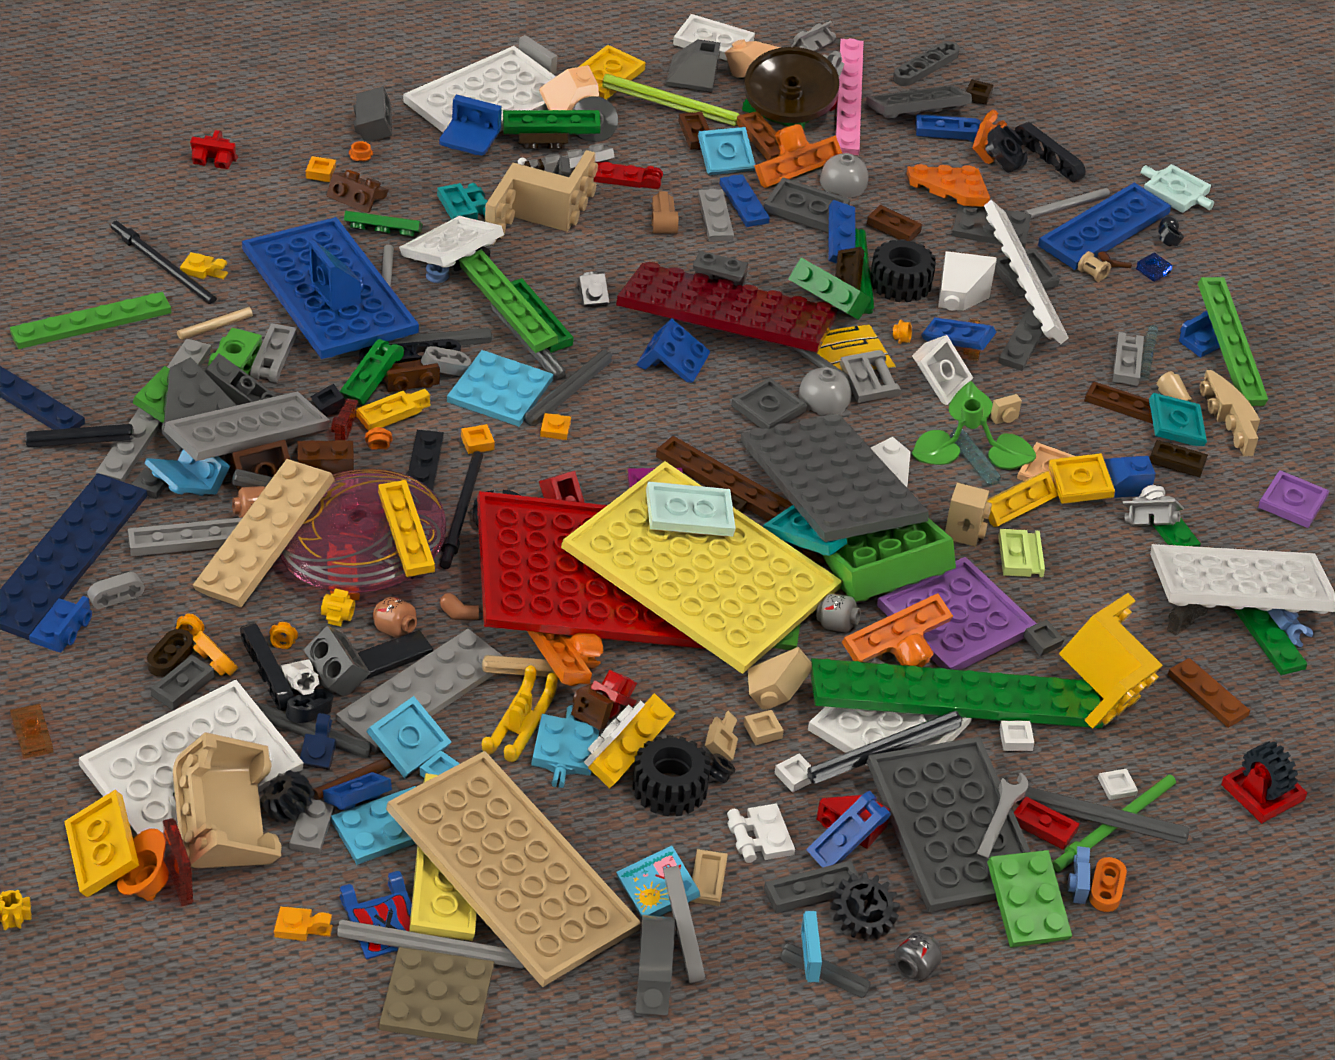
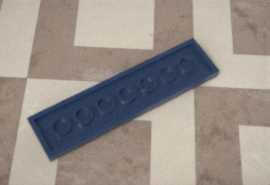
(66, 552)

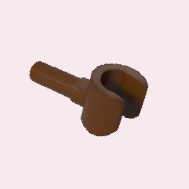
(1114, 263)

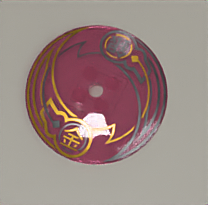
(360, 555)

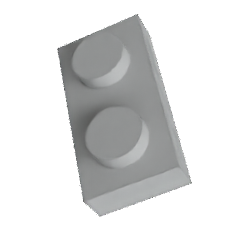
(312, 827)

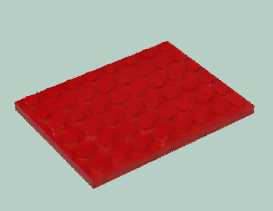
(545, 589)

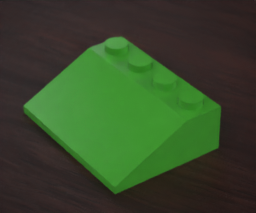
(891, 559)

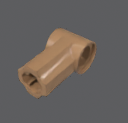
(664, 215)

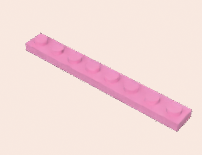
(849, 96)

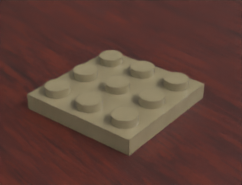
(437, 995)

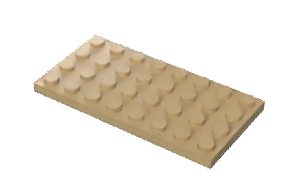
(513, 867)

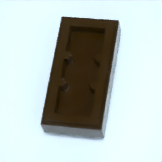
(850, 266)
(1178, 458)

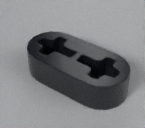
(306, 707)

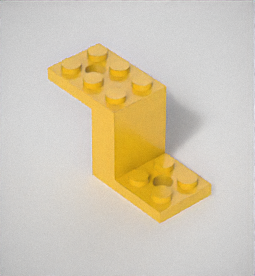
(1111, 661)

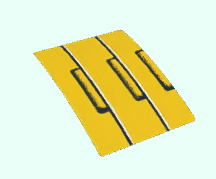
(849, 342)

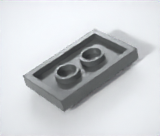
(802, 204)
(973, 225)

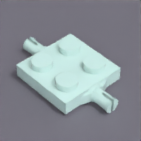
(1177, 188)

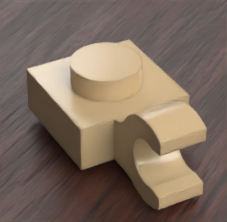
(720, 736)

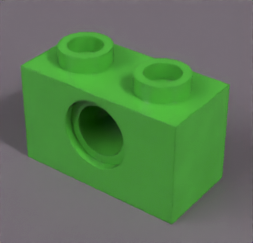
(239, 348)

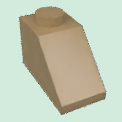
(778, 678)

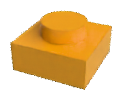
(320, 169)
(555, 426)
(477, 439)

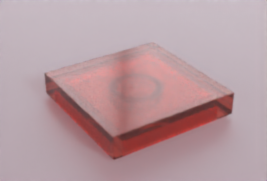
(178, 862)

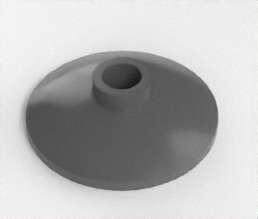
(608, 117)

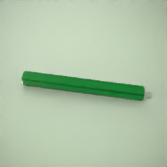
(866, 285)

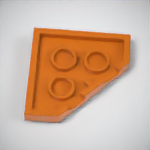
(960, 183)

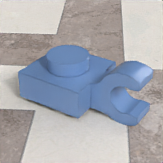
(1288, 622)

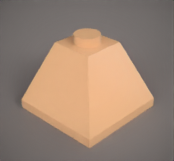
(743, 54)
(569, 88)

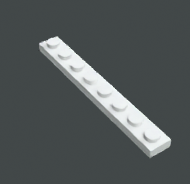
(1027, 278)

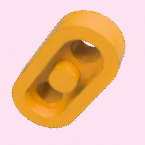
(221, 662)

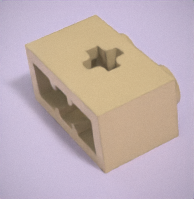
(967, 514)

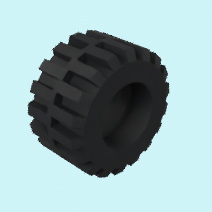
(902, 270)
(671, 792)

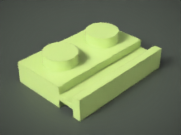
(1021, 553)

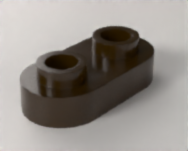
(166, 656)

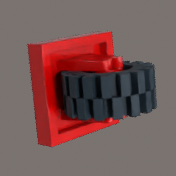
(1265, 782)

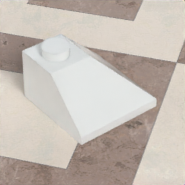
(965, 280)
(942, 367)

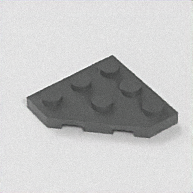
(190, 394)

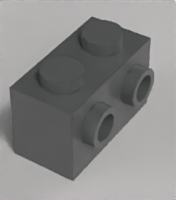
(373, 114)

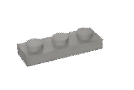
(715, 215)

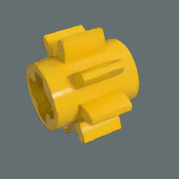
(338, 607)
(14, 909)

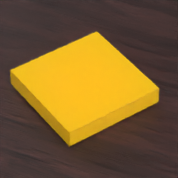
(1081, 478)

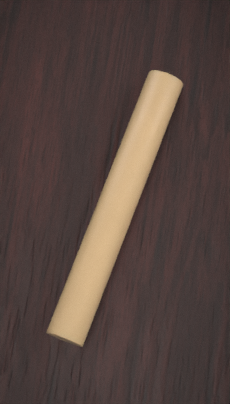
(214, 323)

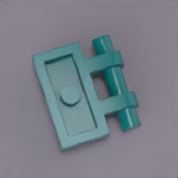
(458, 200)

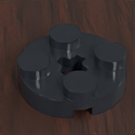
(1005, 147)

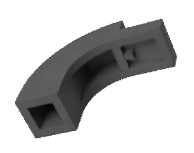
(655, 964)

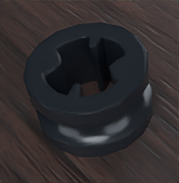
(721, 768)

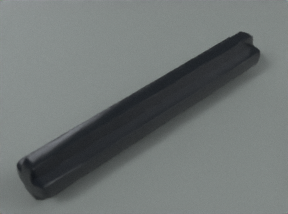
(79, 435)

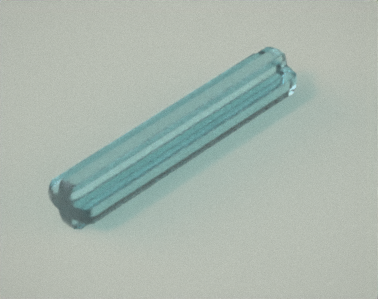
(977, 458)

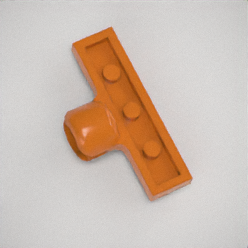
(795, 156)
(900, 634)
(571, 655)

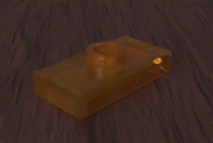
(31, 731)

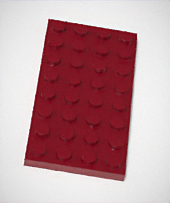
(728, 307)

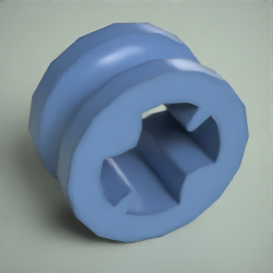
(436, 273)

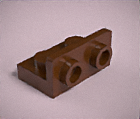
(411, 375)

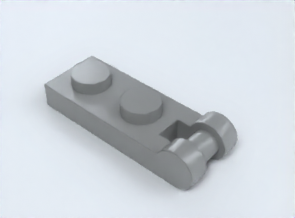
(273, 352)
(1128, 359)

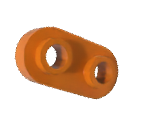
(1107, 885)

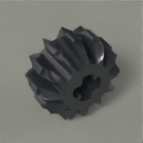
(287, 796)

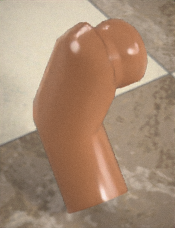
(456, 610)

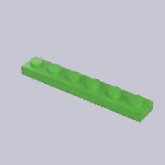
(508, 301)
(90, 320)
(1232, 339)

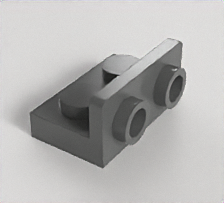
(721, 267)

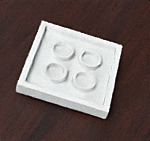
(452, 241)

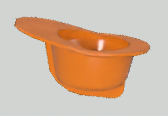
(152, 871)

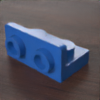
(1199, 335)
(61, 624)

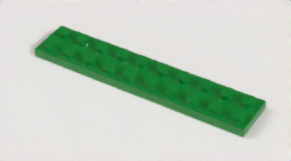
(947, 690)

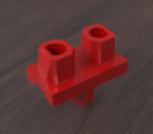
(213, 147)
(617, 688)

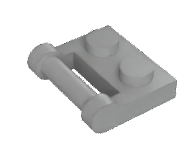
(864, 380)

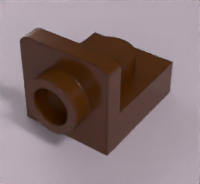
(591, 707)

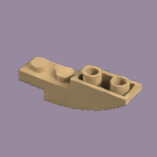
(1231, 406)

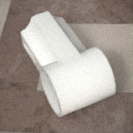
(301, 676)

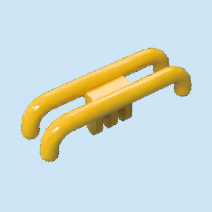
(520, 717)

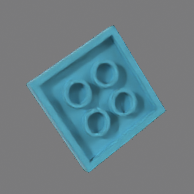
(500, 388)

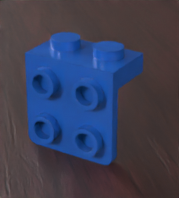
(472, 125)

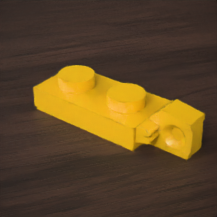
(393, 409)

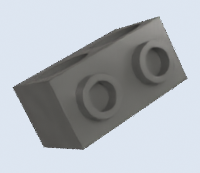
(336, 661)

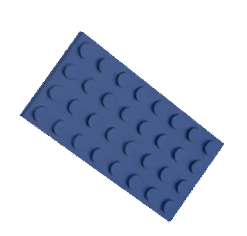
(285, 266)

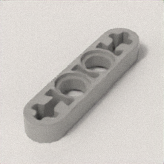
(684, 924)

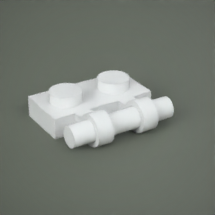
(769, 829)

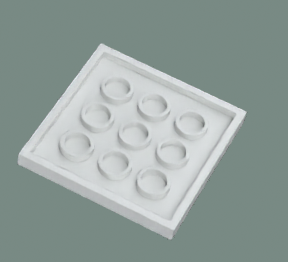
(857, 727)

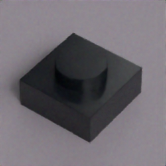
(328, 400)

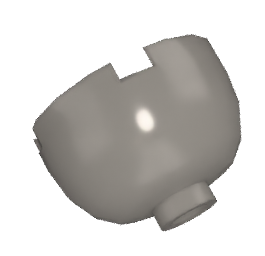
(844, 175)
(825, 391)

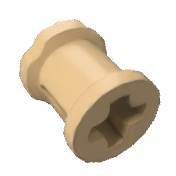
(1088, 261)

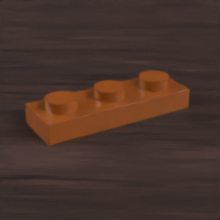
(760, 134)
(1208, 692)

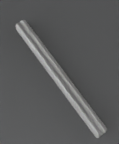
(426, 942)

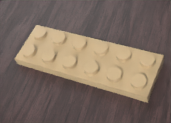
(263, 533)

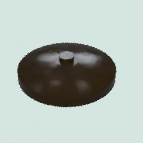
(791, 85)

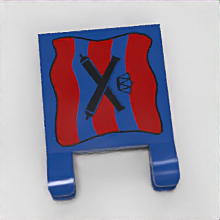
(388, 911)

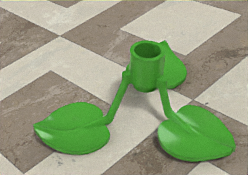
(972, 409)

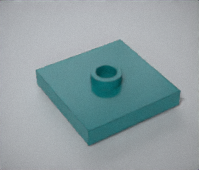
(1177, 420)

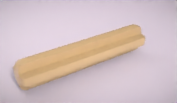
(515, 665)

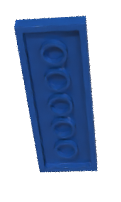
(1104, 225)

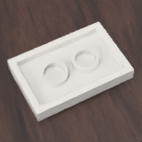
(706, 29)

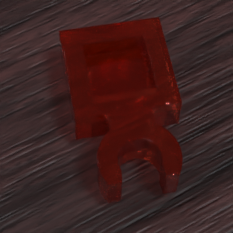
(343, 423)

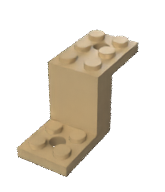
(543, 195)

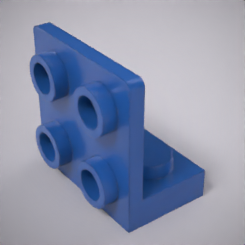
(675, 349)

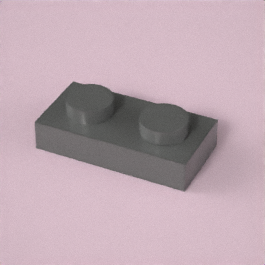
(182, 682)

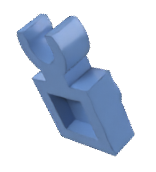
(1080, 881)

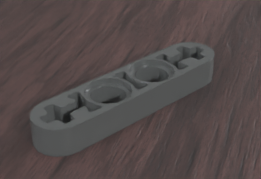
(924, 61)

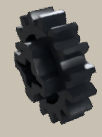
(880, 906)

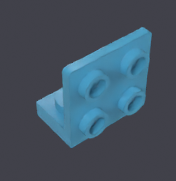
(190, 475)

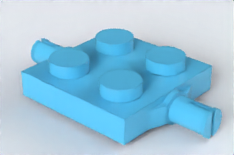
(563, 746)

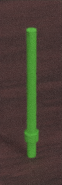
(1104, 830)

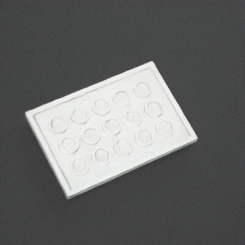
(501, 79)
(1243, 578)
(143, 760)

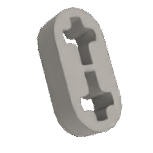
(449, 361)
(115, 590)

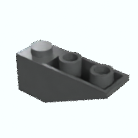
(235, 382)

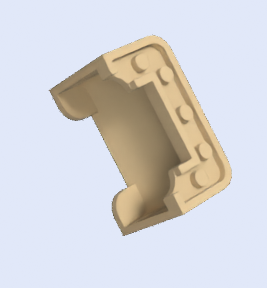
(221, 804)

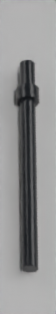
(131, 237)
(451, 542)

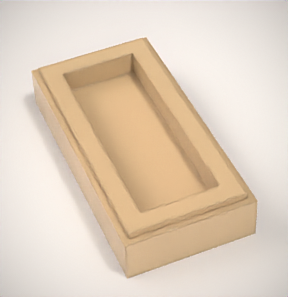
(709, 876)

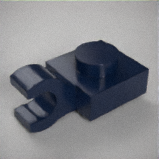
(319, 748)

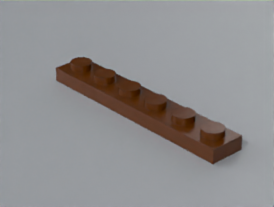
(717, 475)

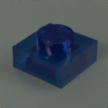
(1154, 267)

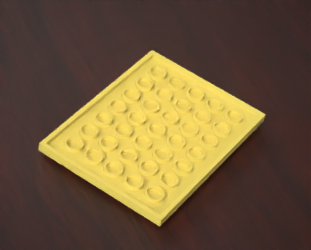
(719, 590)

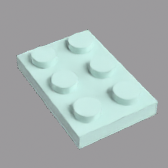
(690, 509)

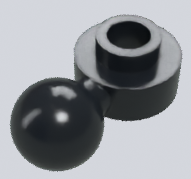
(1169, 231)

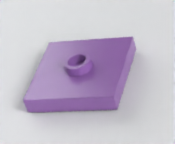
(1293, 499)

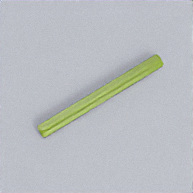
(669, 99)

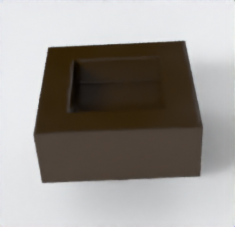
(980, 91)

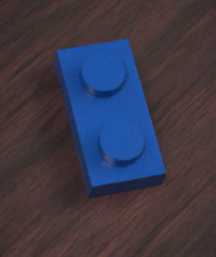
(357, 790)

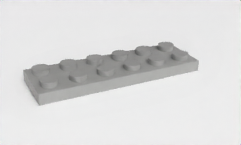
(246, 426)
(433, 681)

